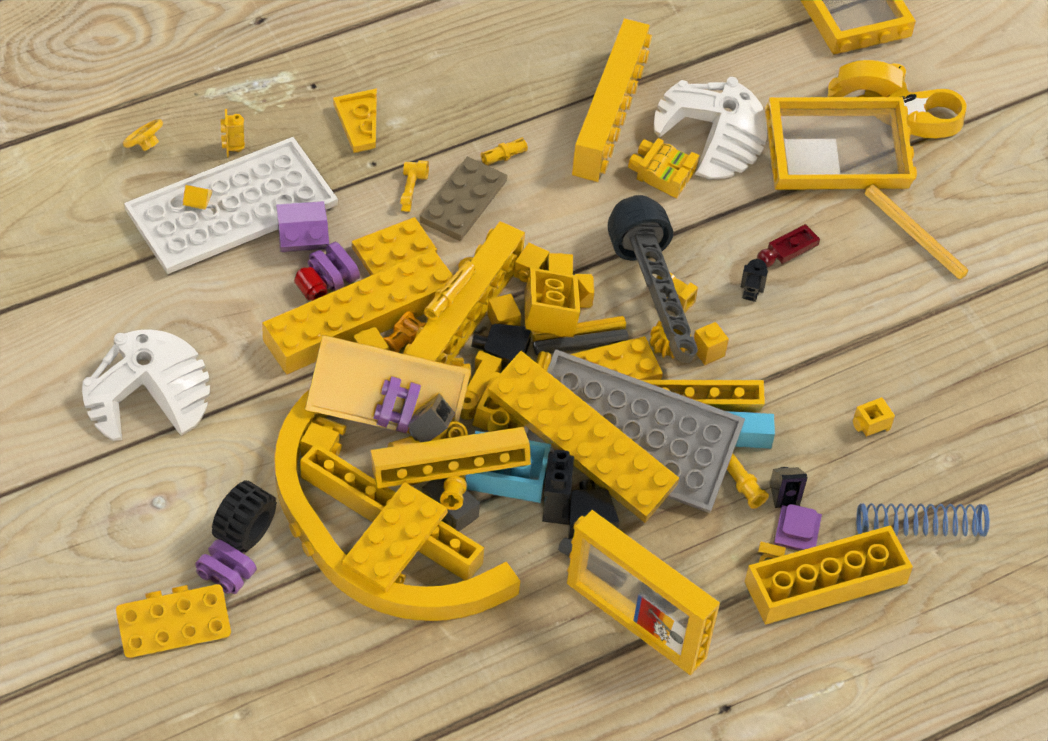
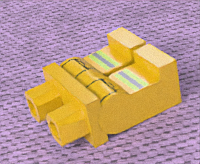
(664, 166)

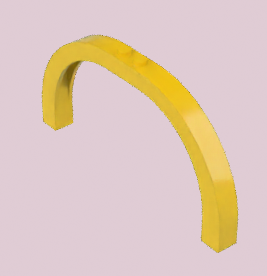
(400, 600)

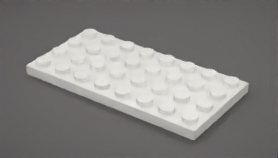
(238, 209)

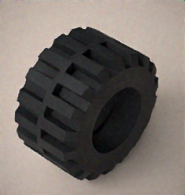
(244, 516)

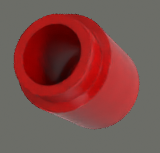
(310, 283)

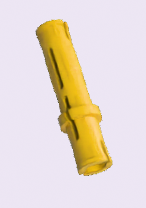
(444, 297)

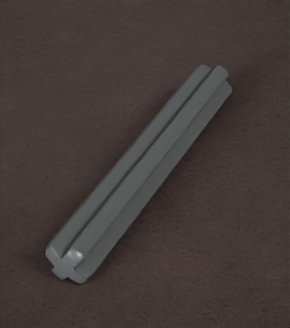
(580, 341)

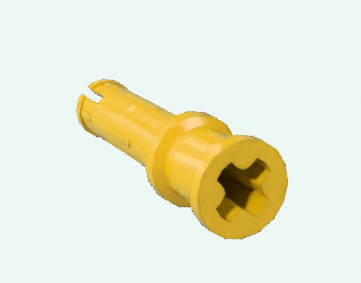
(747, 484)
(454, 488)

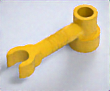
(413, 171)

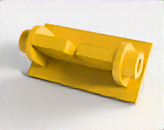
(234, 128)

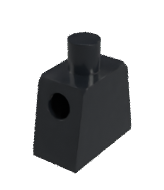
(503, 342)
(590, 499)

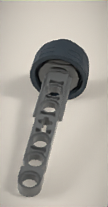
(642, 231)

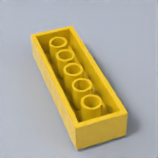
(828, 574)

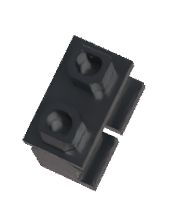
(558, 487)

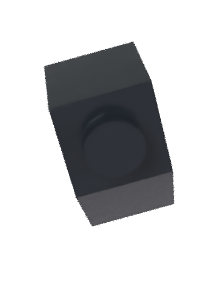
(787, 486)

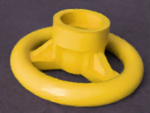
(144, 135)

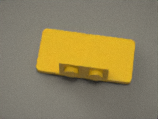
(173, 620)

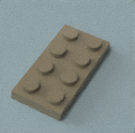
(463, 198)

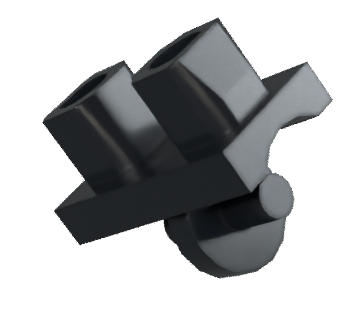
(754, 279)

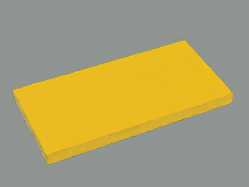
(352, 374)

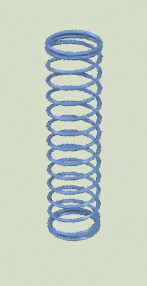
(977, 519)

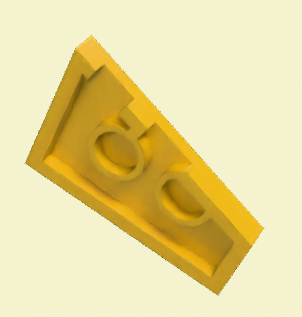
(358, 118)

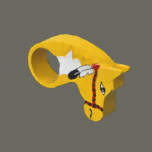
(918, 103)

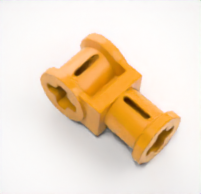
(404, 332)

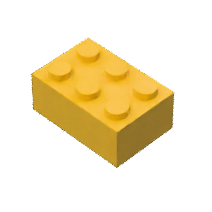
(551, 302)

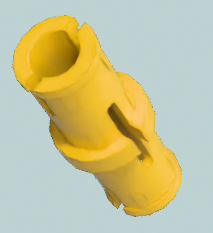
(504, 151)

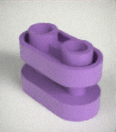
(334, 266)
(384, 412)
(225, 566)

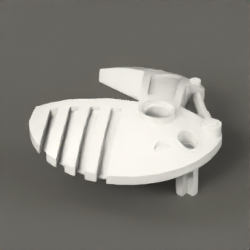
(733, 135)
(171, 378)

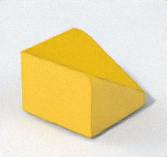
(586, 290)

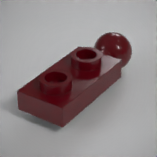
(789, 246)

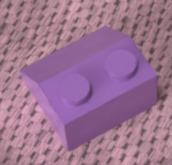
(302, 226)

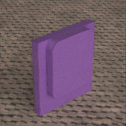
(797, 527)

